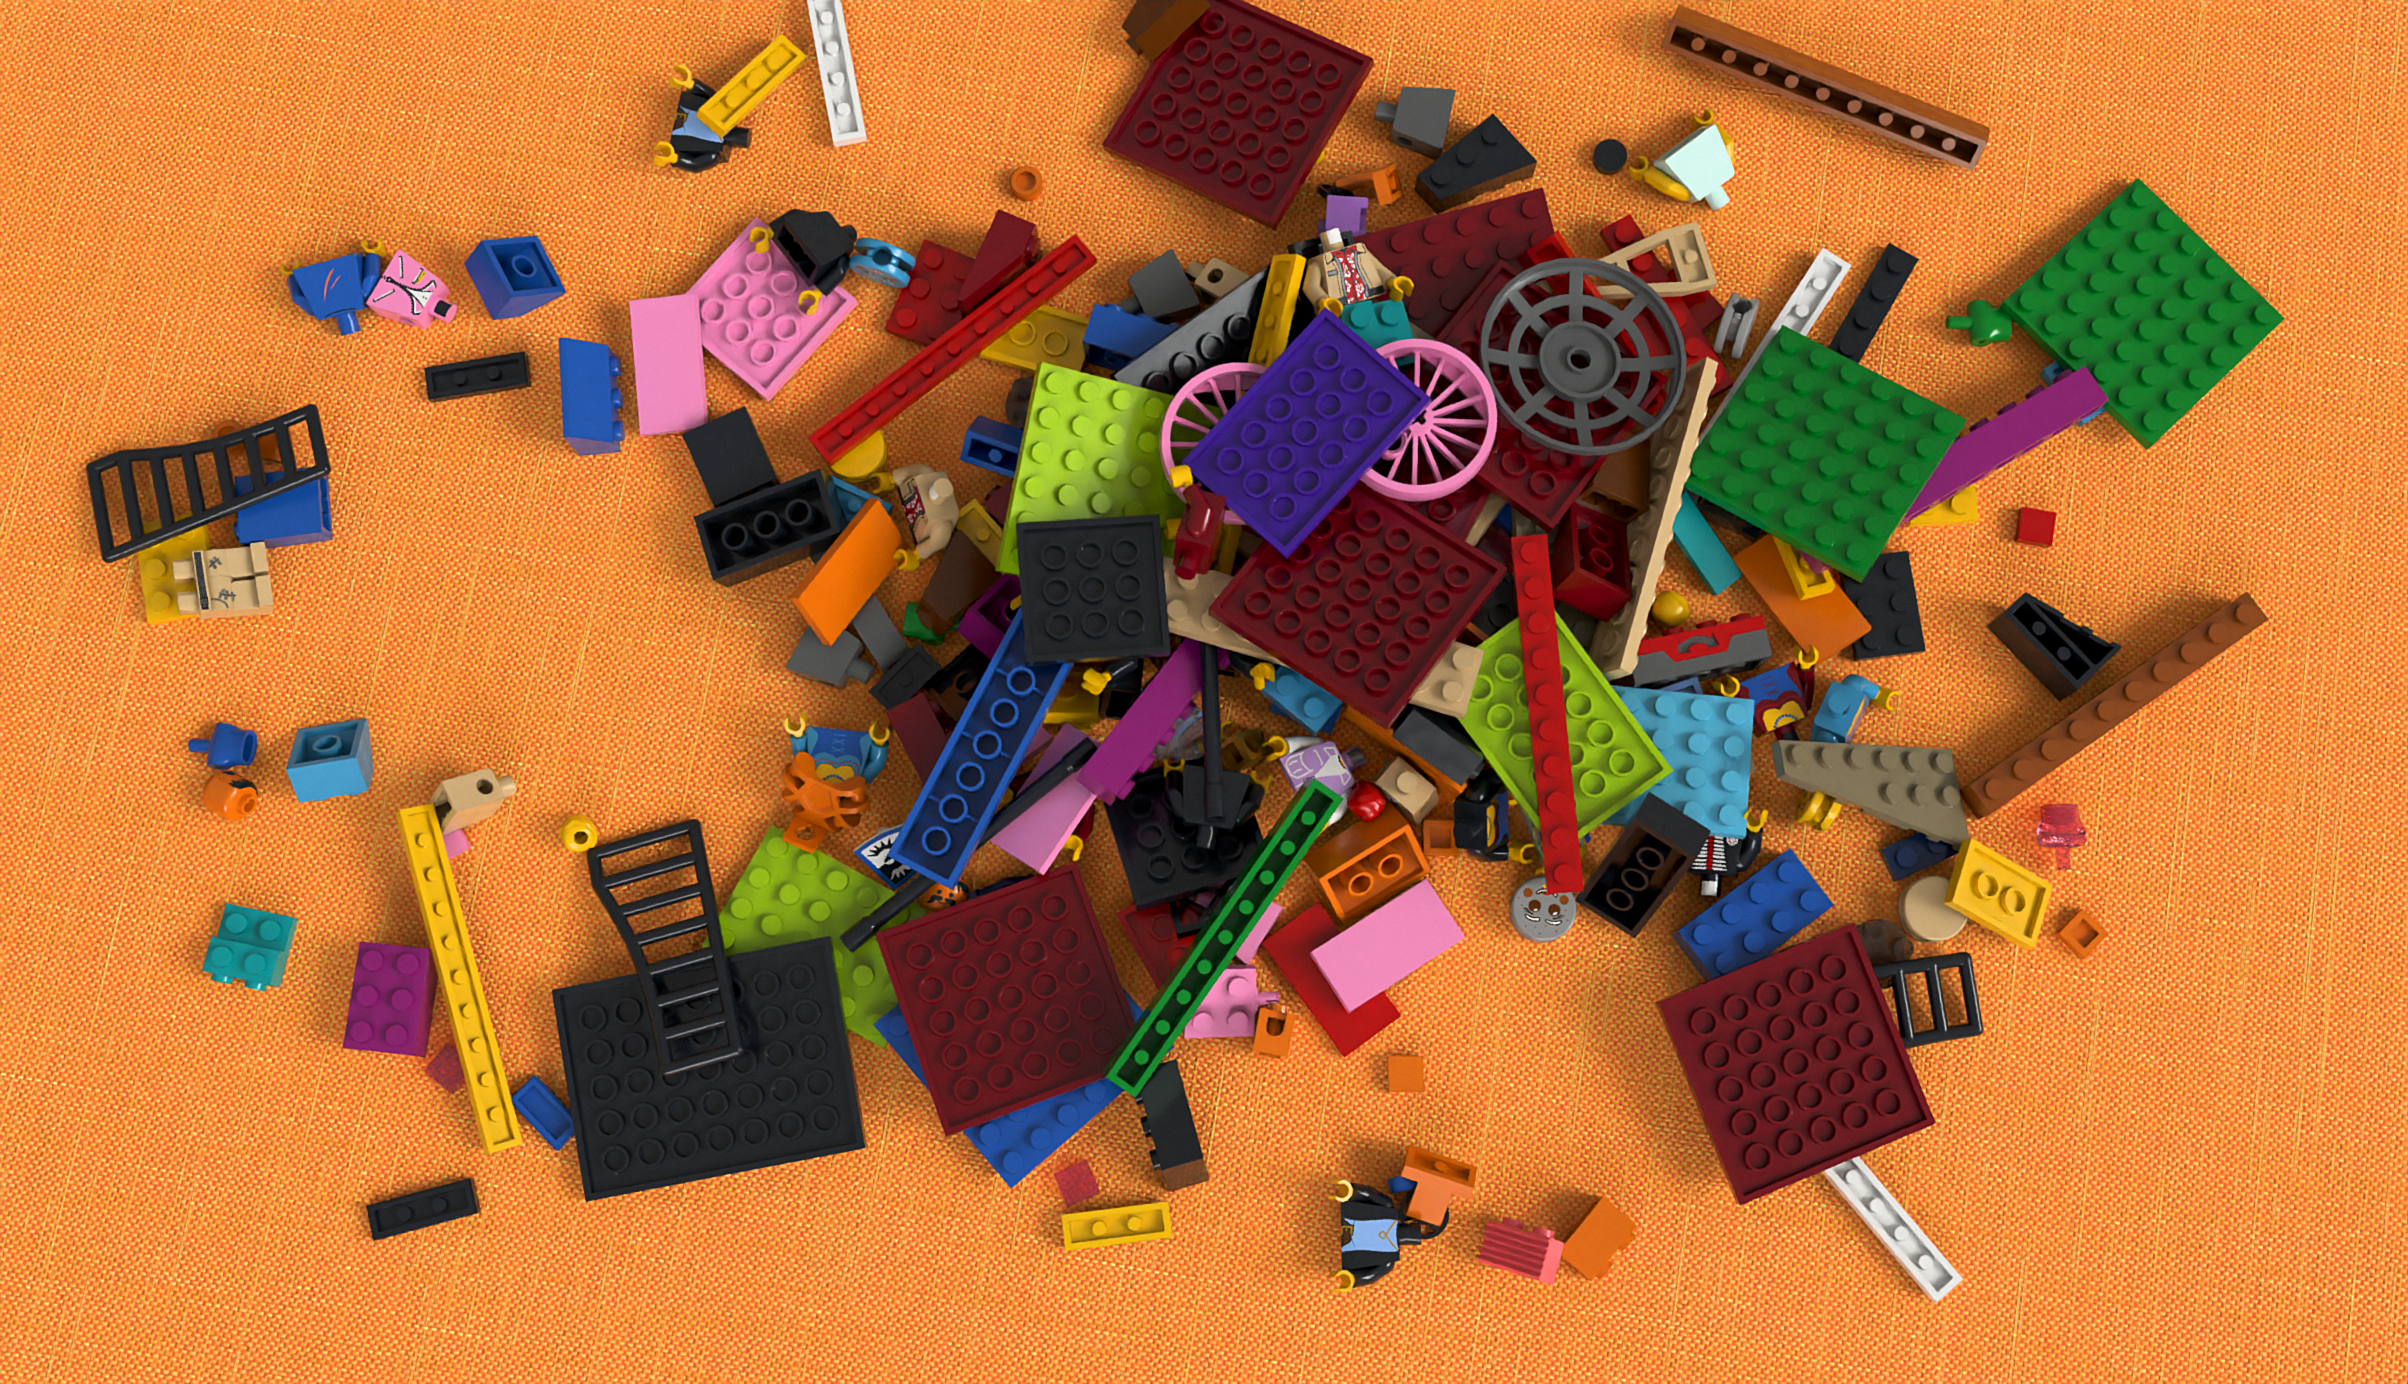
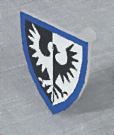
(874, 855)

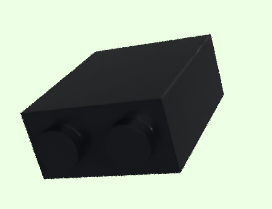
(731, 457)
(1439, 741)

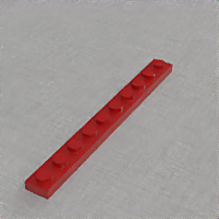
(952, 350)
(1546, 714)

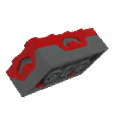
(1703, 652)

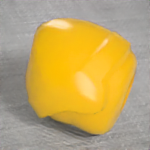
(1670, 609)
(578, 833)

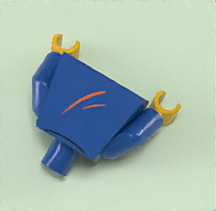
(337, 286)

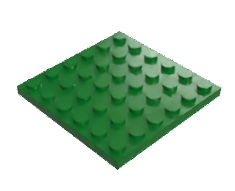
(2143, 312)
(1822, 452)

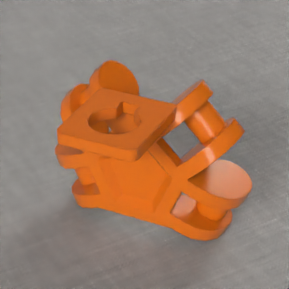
(818, 802)

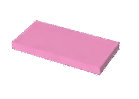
(668, 364)
(1047, 825)
(1387, 945)

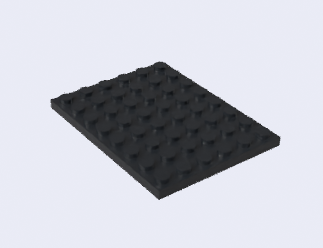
(770, 1107)

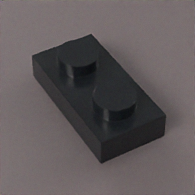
(905, 678)

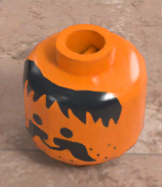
(229, 795)
(941, 897)

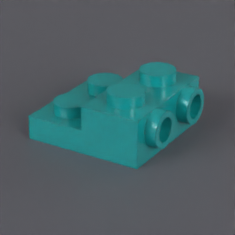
(1380, 325)
(250, 947)

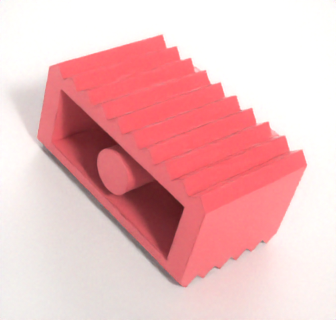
(1521, 1251)

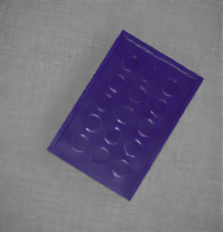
(1306, 432)

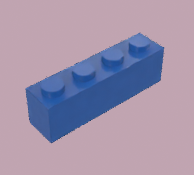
(992, 446)

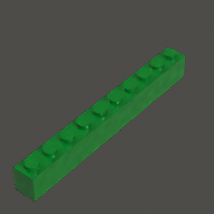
(1221, 936)

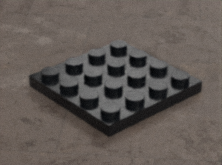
(1092, 590)
(1161, 851)

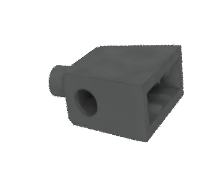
(1419, 119)
(1161, 291)
(830, 664)

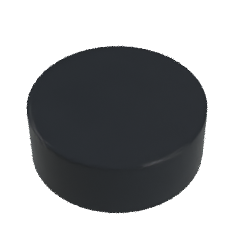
(1609, 157)

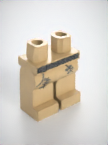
(226, 582)

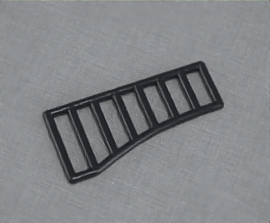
(200, 515)
(635, 942)
(1931, 967)

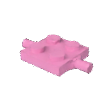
(1230, 1005)

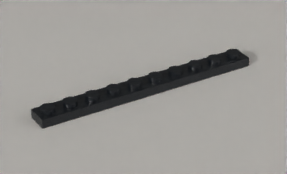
(1866, 316)

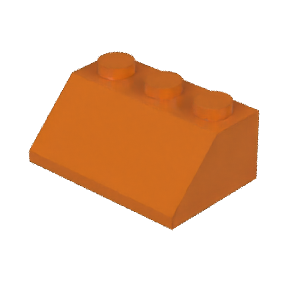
(1367, 864)

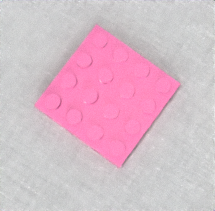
(755, 315)

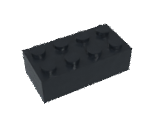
(771, 528)
(1643, 865)

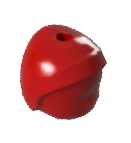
(1366, 801)

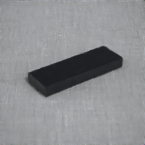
(477, 377)
(423, 1209)

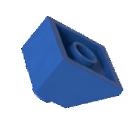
(513, 276)

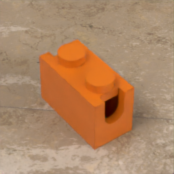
(1271, 1041)
(1597, 1238)

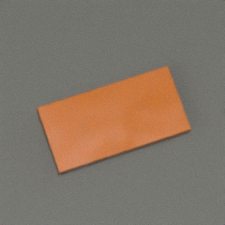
(849, 572)
(1824, 621)

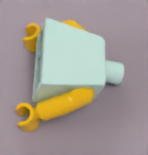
(1693, 166)

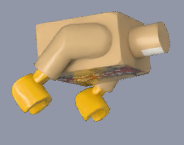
(1348, 276)
(928, 508)

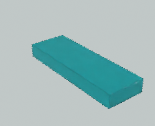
(1703, 548)

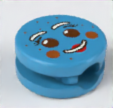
(882, 262)

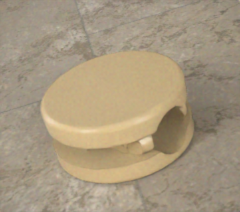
(1925, 914)

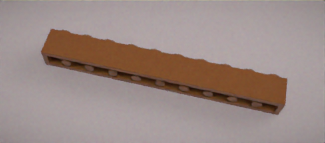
(1826, 88)
(2113, 705)

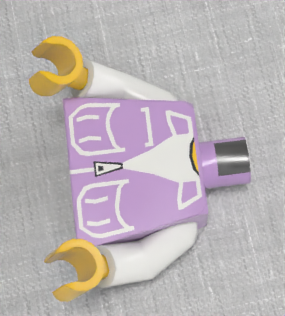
(1319, 760)

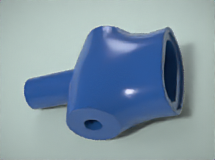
(227, 747)

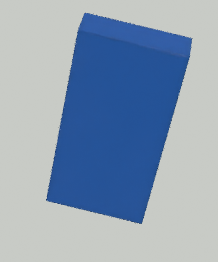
(545, 1112)

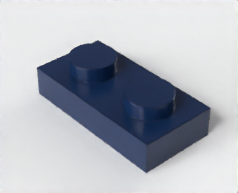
(1914, 855)

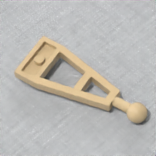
(1687, 257)

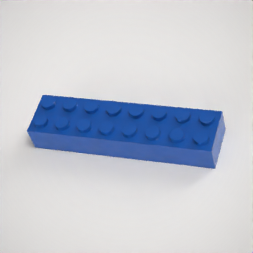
(978, 761)

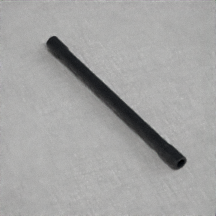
(1069, 764)
(1214, 788)

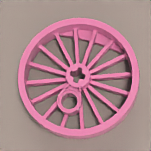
(1217, 379)
(1478, 393)

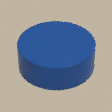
(1400, 1184)

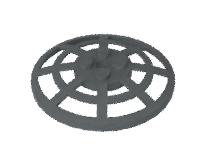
(1591, 343)

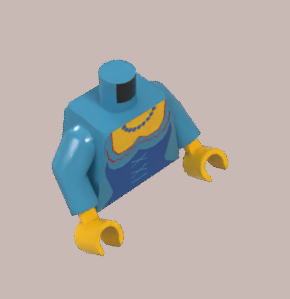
(1845, 707)
(841, 752)

